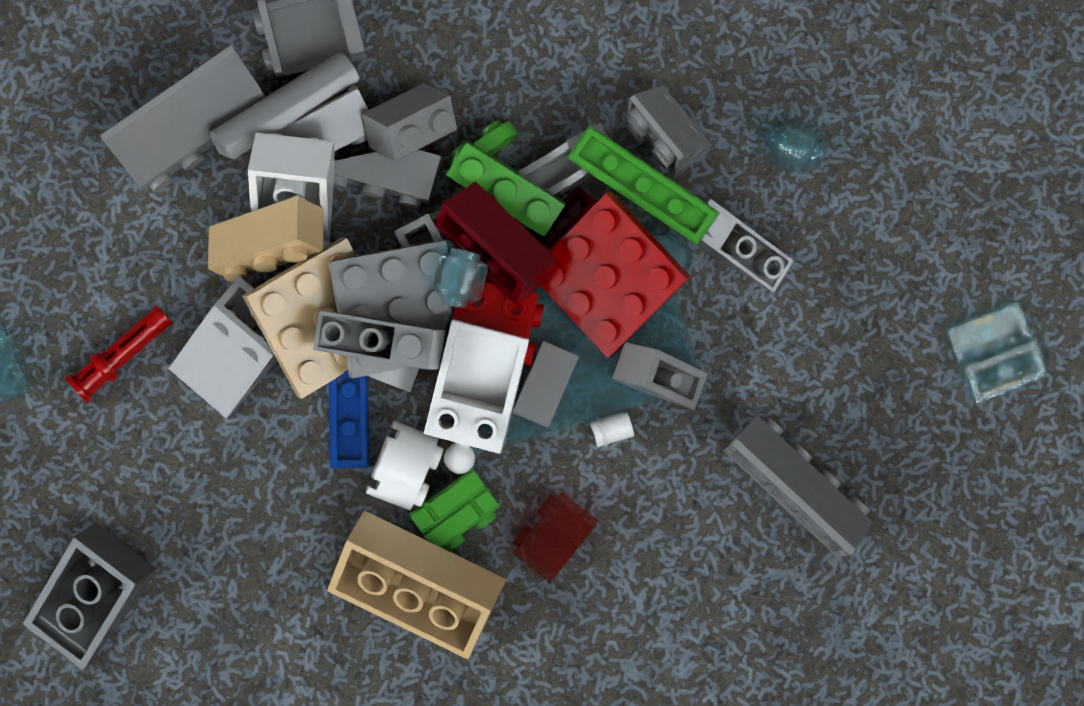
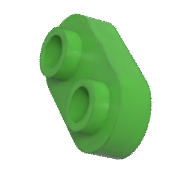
(495, 138)

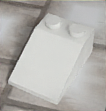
(292, 167)

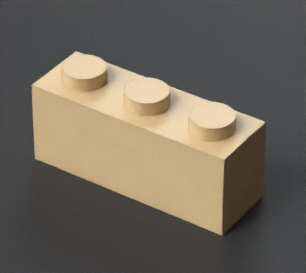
(266, 239)

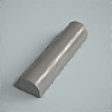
(285, 105)

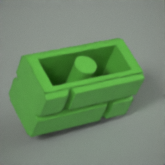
(455, 510)

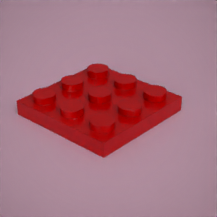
(612, 274)

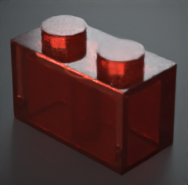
(554, 537)

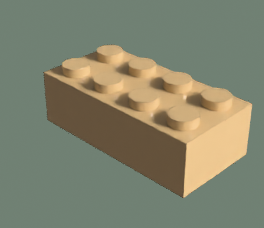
(415, 584)

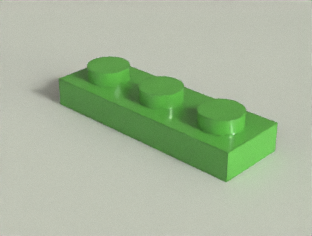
(512, 190)

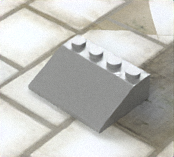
(177, 123)
(799, 487)

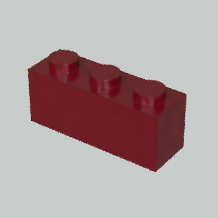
(481, 225)

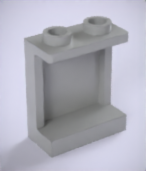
(307, 33)

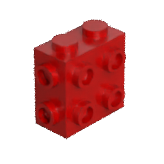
(501, 314)

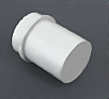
(612, 428)

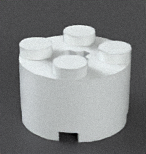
(404, 466)

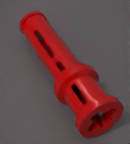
(104, 366)

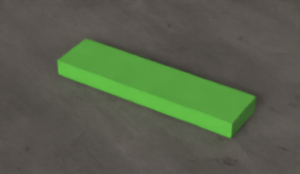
(643, 185)

